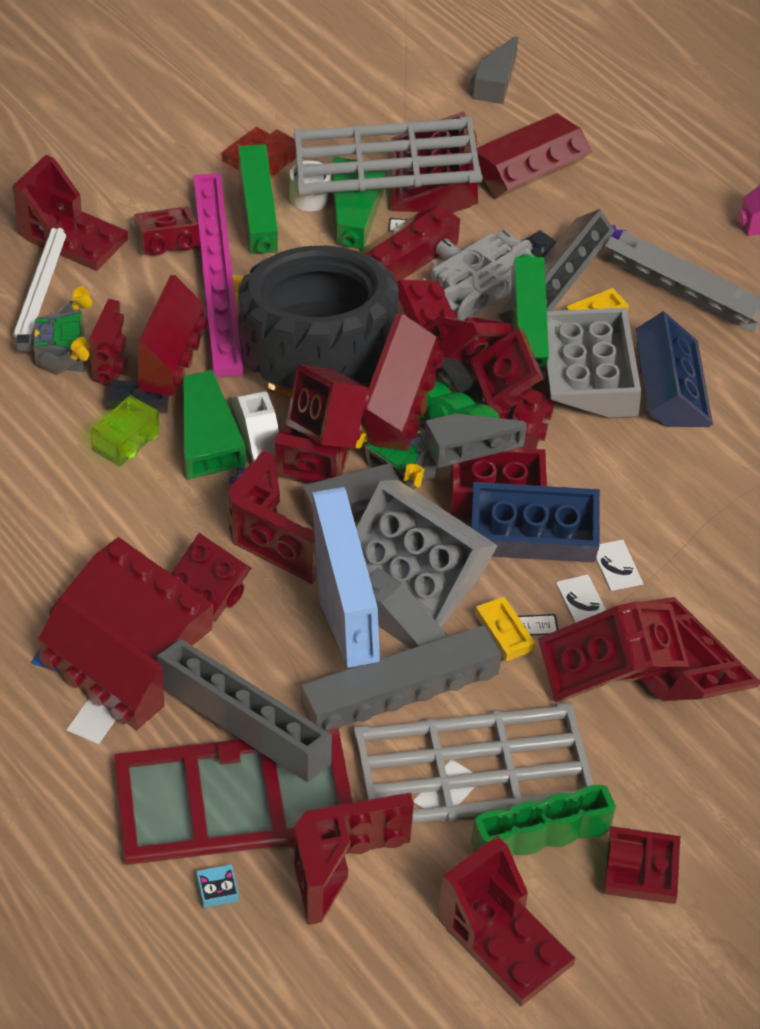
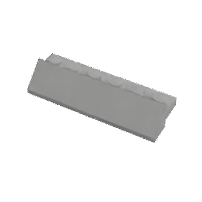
(686, 280)

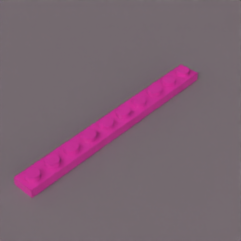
(218, 276)

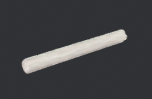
(40, 282)

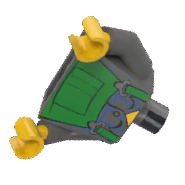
(60, 336)
(410, 466)

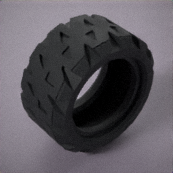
(316, 310)

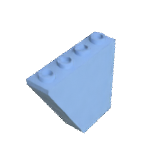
(344, 579)

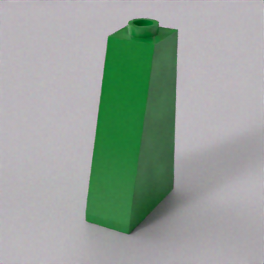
(257, 199)
(355, 209)
(529, 304)
(210, 430)

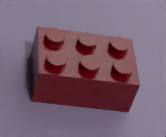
(327, 406)
(513, 466)

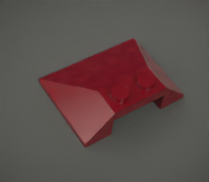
(711, 665)

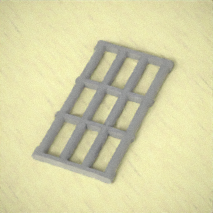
(361, 166)
(502, 746)

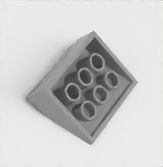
(593, 361)
(422, 547)

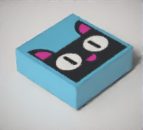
(217, 886)

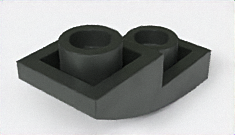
(460, 375)

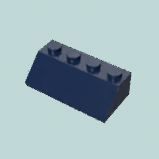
(672, 374)
(538, 520)

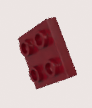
(212, 573)
(642, 865)

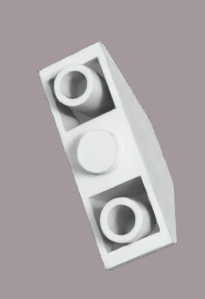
(256, 422)

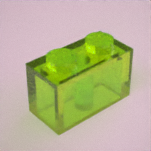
(125, 431)

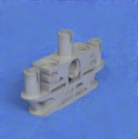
(479, 273)

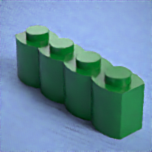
(444, 402)
(548, 823)

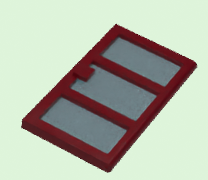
(216, 799)

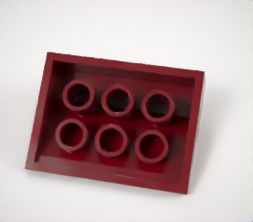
(450, 196)
(140, 599)

